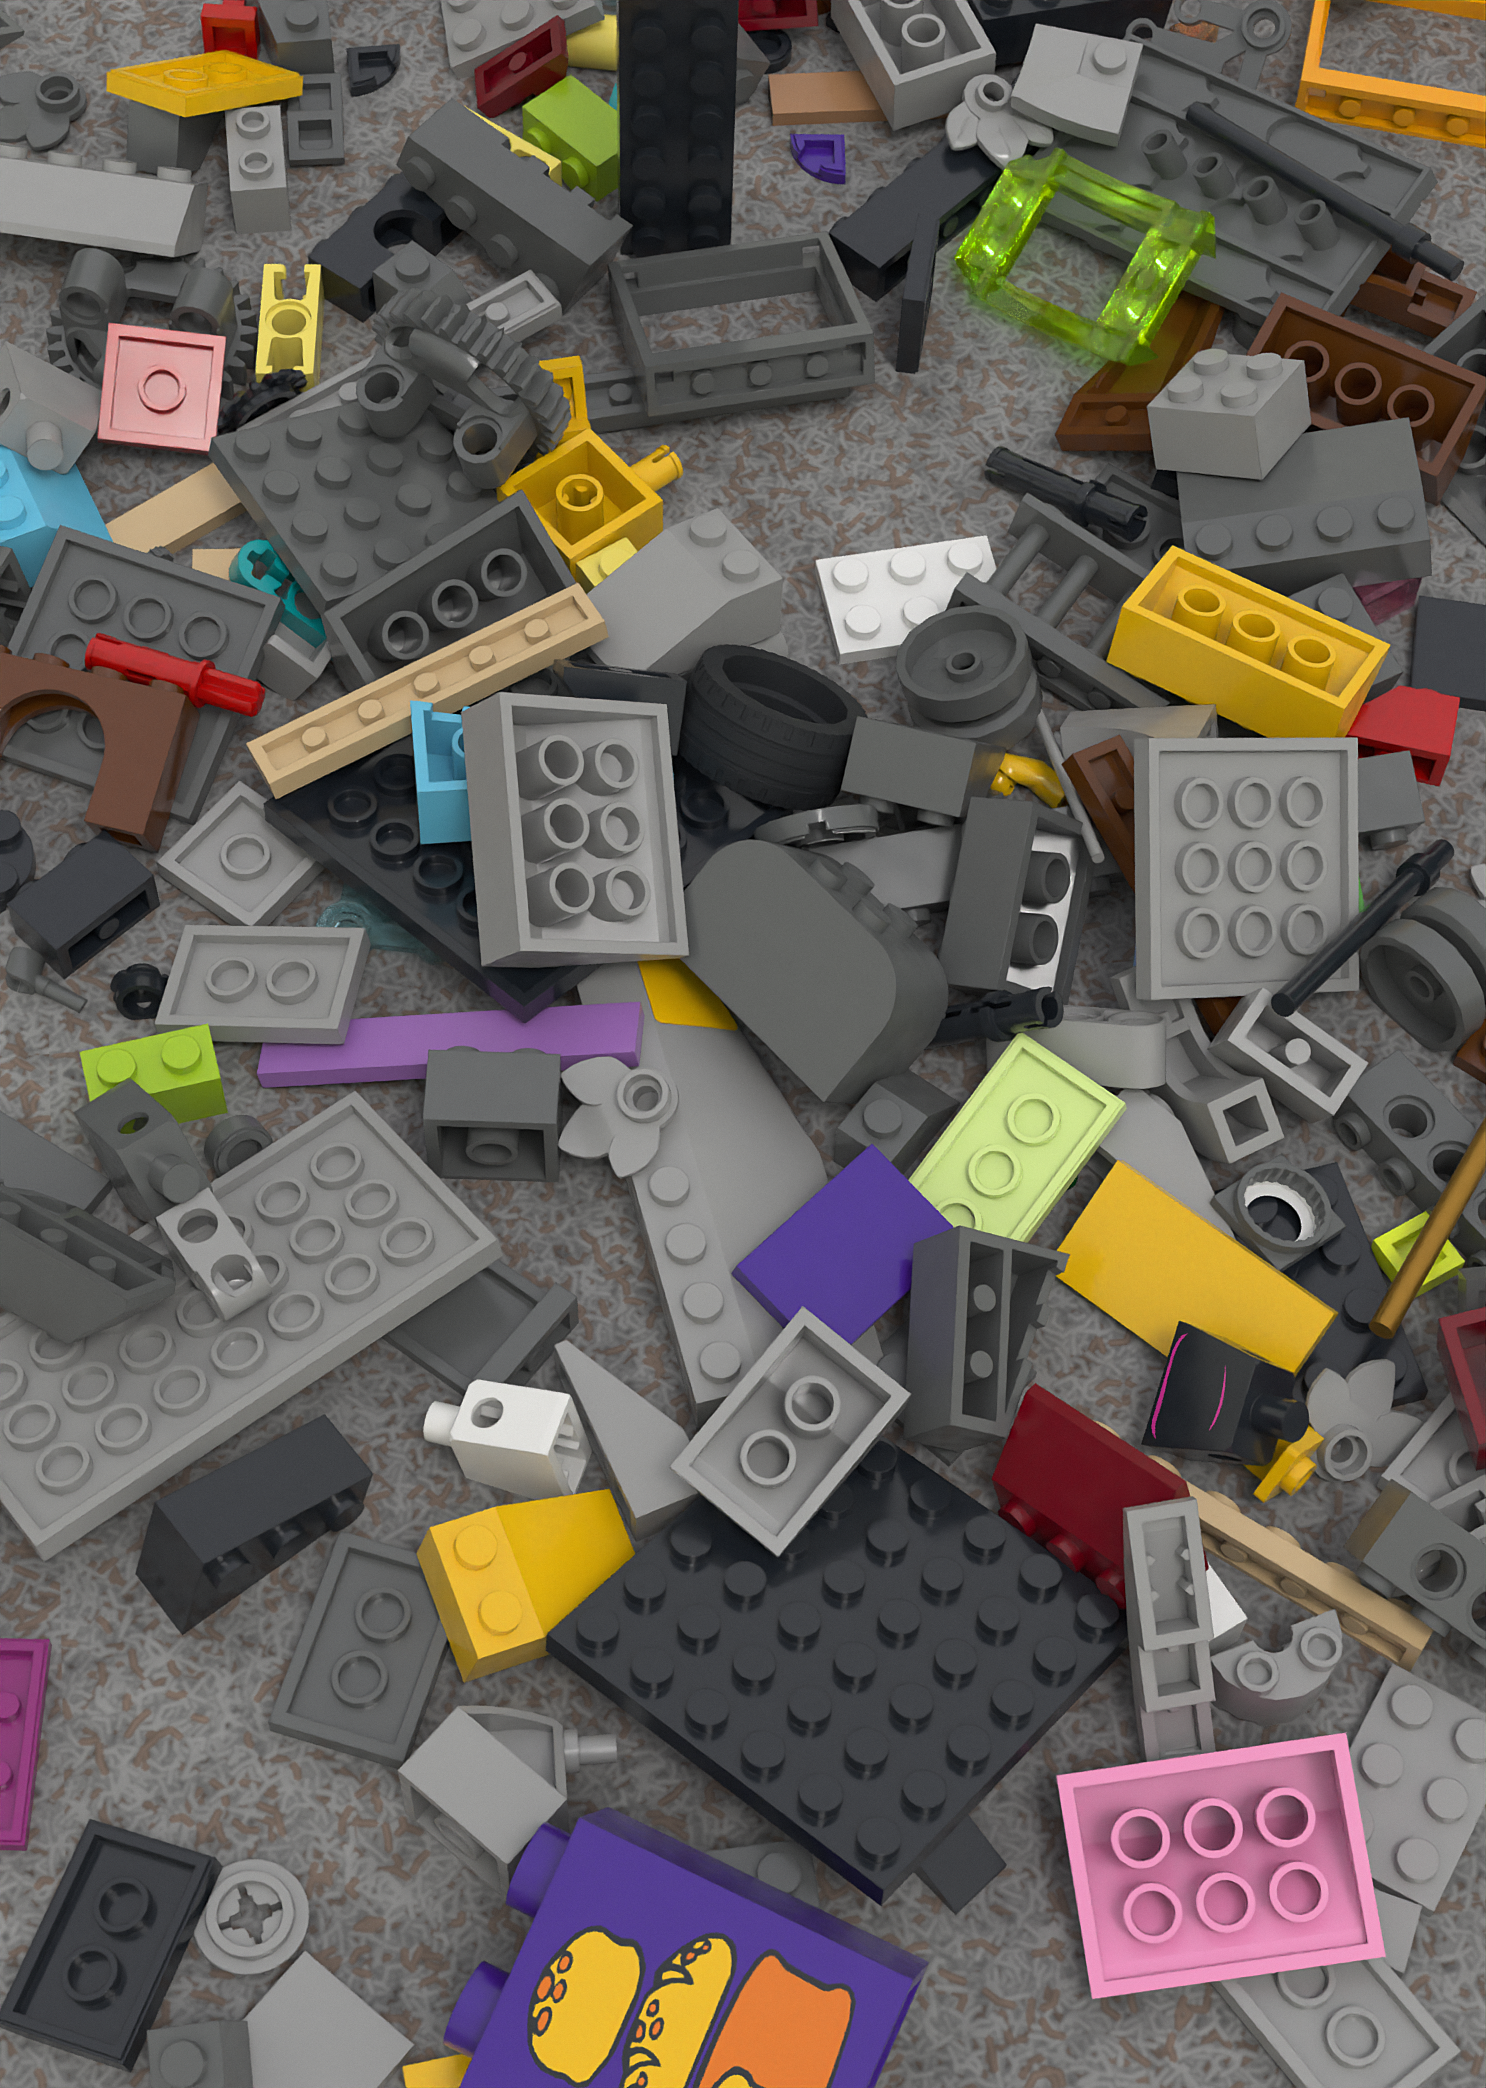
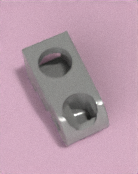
(214, 1256)

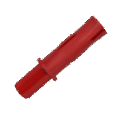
(198, 680)

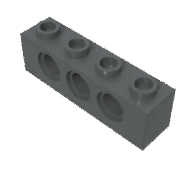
(1404, 1098)
(1394, 1539)

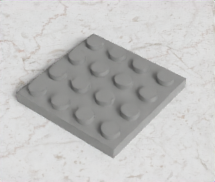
(1242, 862)

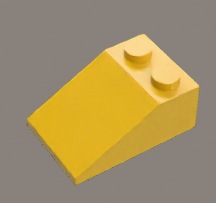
(518, 1573)

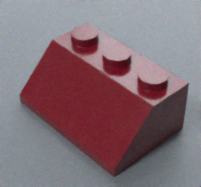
(1068, 1486)

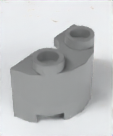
(1279, 1684)

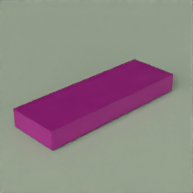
(22, 1705)

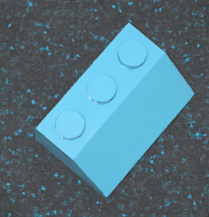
(36, 505)

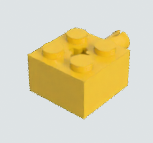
(593, 496)

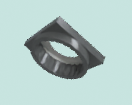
(1294, 1186)

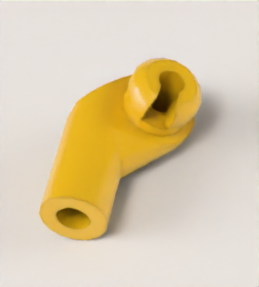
(1032, 774)

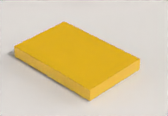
(204, 83)

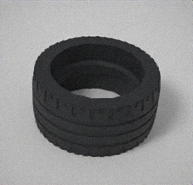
(767, 727)

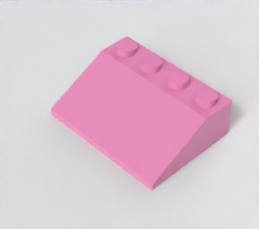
(1220, 1865)

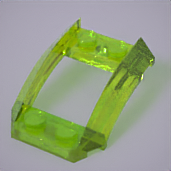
(1148, 286)

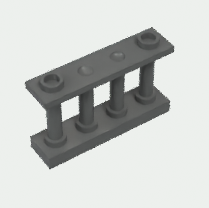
(1060, 663)

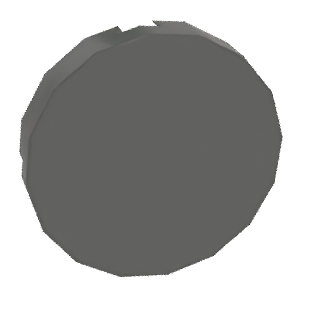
(822, 827)

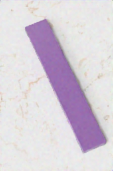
(400, 1044)

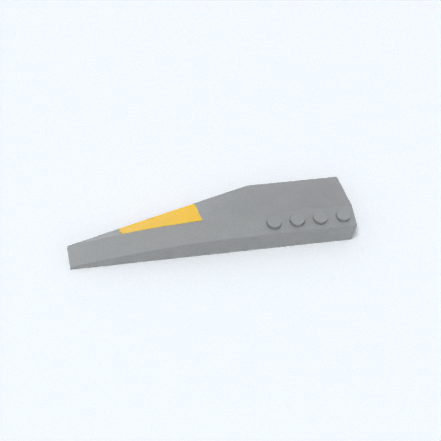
(721, 1178)

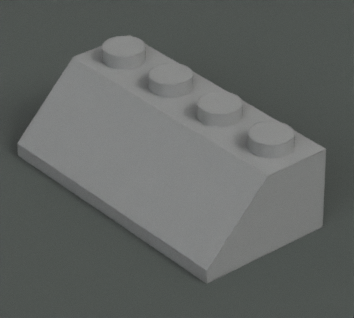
(101, 205)

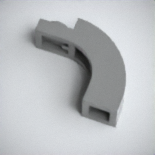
(1218, 1107)

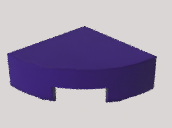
(820, 154)

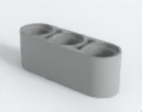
(1105, 1045)

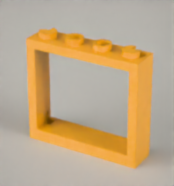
(1390, 103)

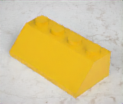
(1245, 650)

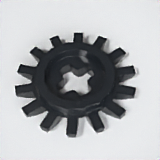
(260, 399)

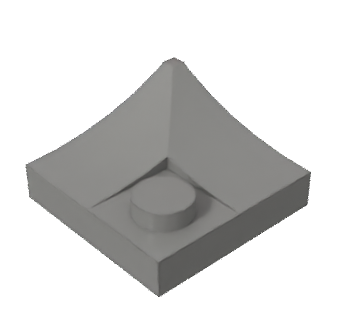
(1078, 82)

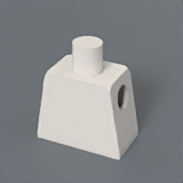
(514, 1438)

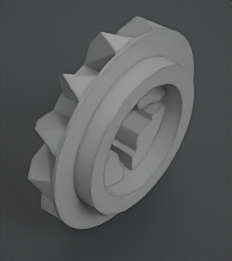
(284, 1931)

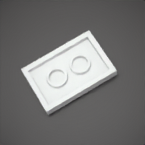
(887, 593)

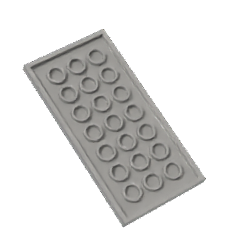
(351, 1249)

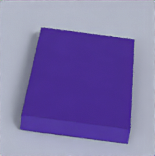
(844, 1249)

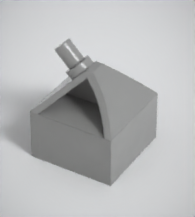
(493, 1781)

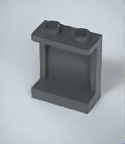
(488, 1329)

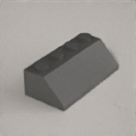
(446, 593)

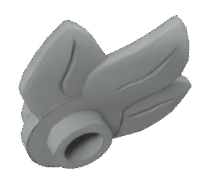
(993, 124)
(609, 1113)
(1362, 1416)

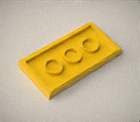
(1164, 1263)

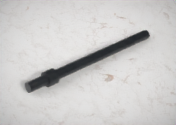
(1407, 241)
(1411, 880)

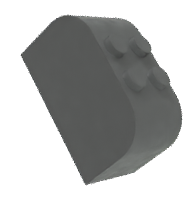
(814, 964)

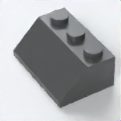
(1016, 899)

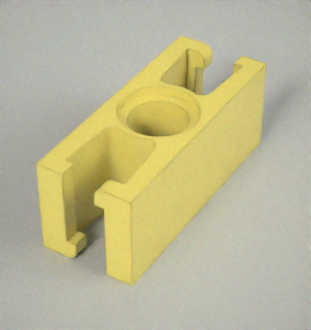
(290, 327)

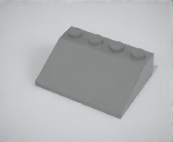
(573, 831)

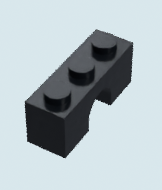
(362, 243)

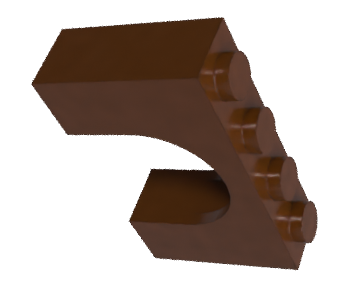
(143, 730)

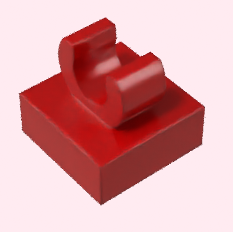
(231, 28)

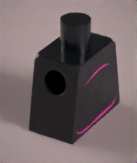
(1222, 1402)

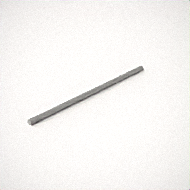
(1070, 792)

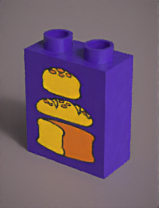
(675, 1976)

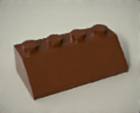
(1372, 378)

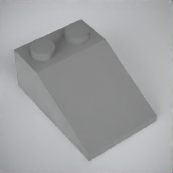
(684, 594)
(791, 1432)

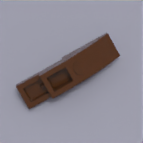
(1412, 296)

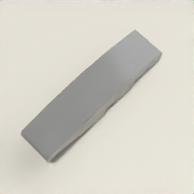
(1169, 1628)

